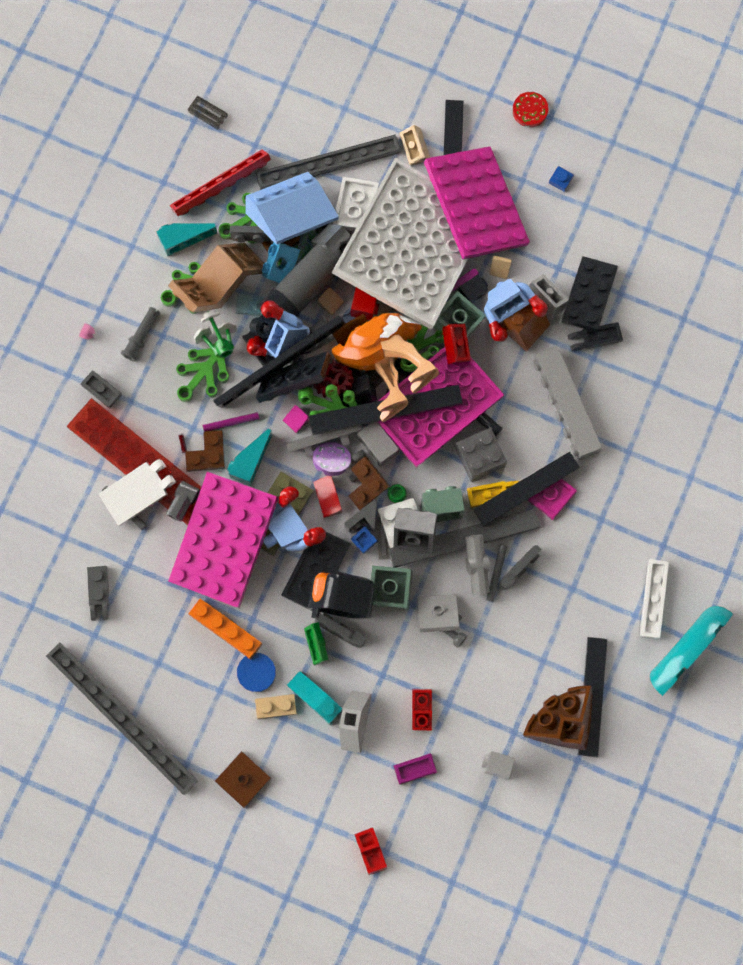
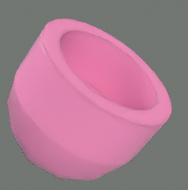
(87, 331)

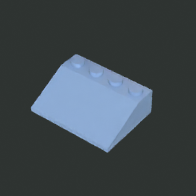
(290, 208)

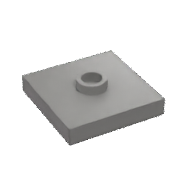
(438, 613)

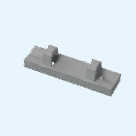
(306, 442)

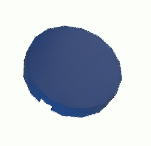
(257, 673)

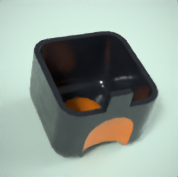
(341, 595)

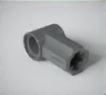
(185, 496)

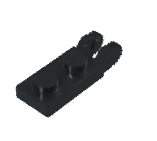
(606, 335)

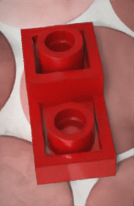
(422, 709)

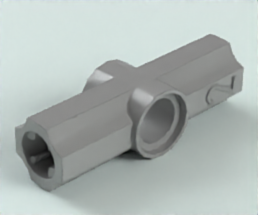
(477, 564)

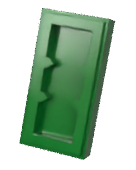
(316, 643)

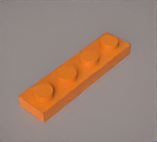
(225, 629)

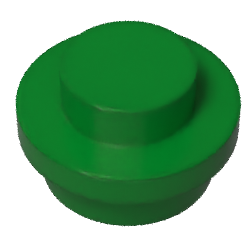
(396, 493)

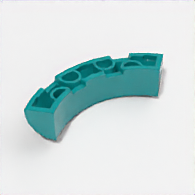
(689, 648)

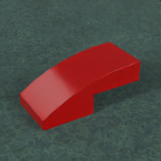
(370, 851)

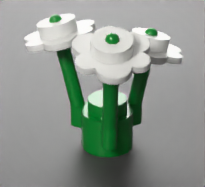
(223, 347)

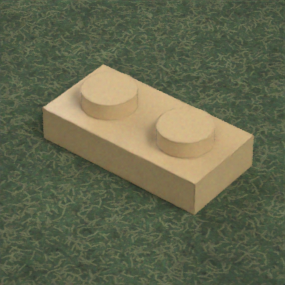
(275, 706)

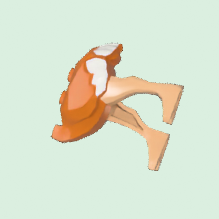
(377, 347)

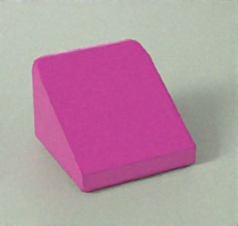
(296, 419)

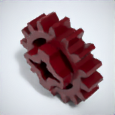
(337, 375)

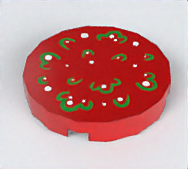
(530, 109)

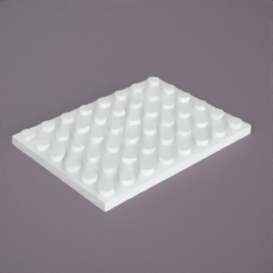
(404, 247)

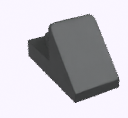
(367, 514)

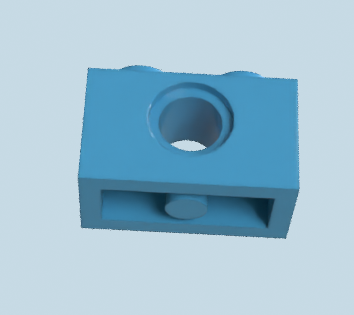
(289, 257)

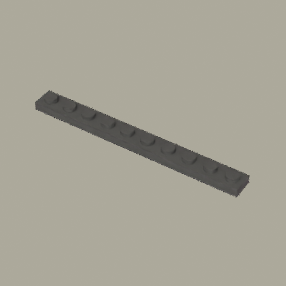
(121, 718)

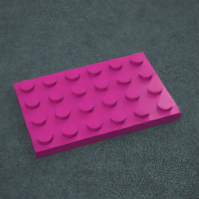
(476, 202)
(427, 432)
(223, 539)

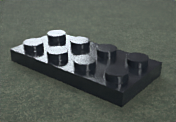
(589, 294)
(294, 377)
(315, 559)

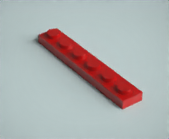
(220, 182)

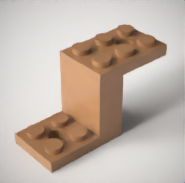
(217, 277)

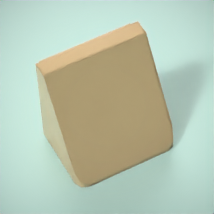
(500, 267)
(330, 301)

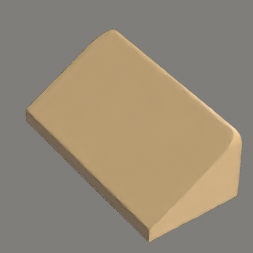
(414, 145)

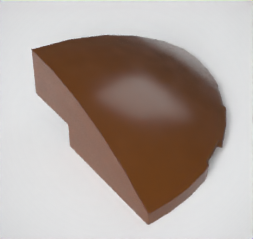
(563, 719)

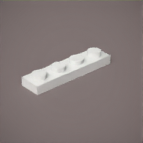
(654, 599)

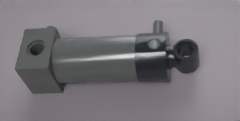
(306, 278)

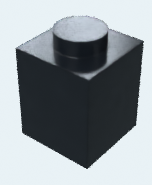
(474, 288)

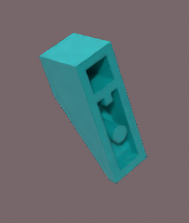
(182, 235)
(248, 460)
(315, 697)

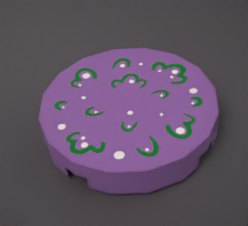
(331, 458)

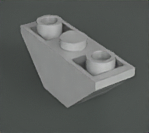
(354, 721)

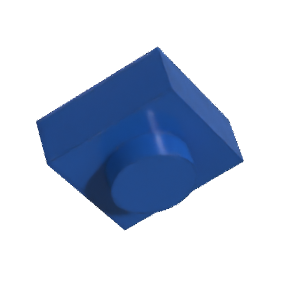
(561, 178)
(364, 540)

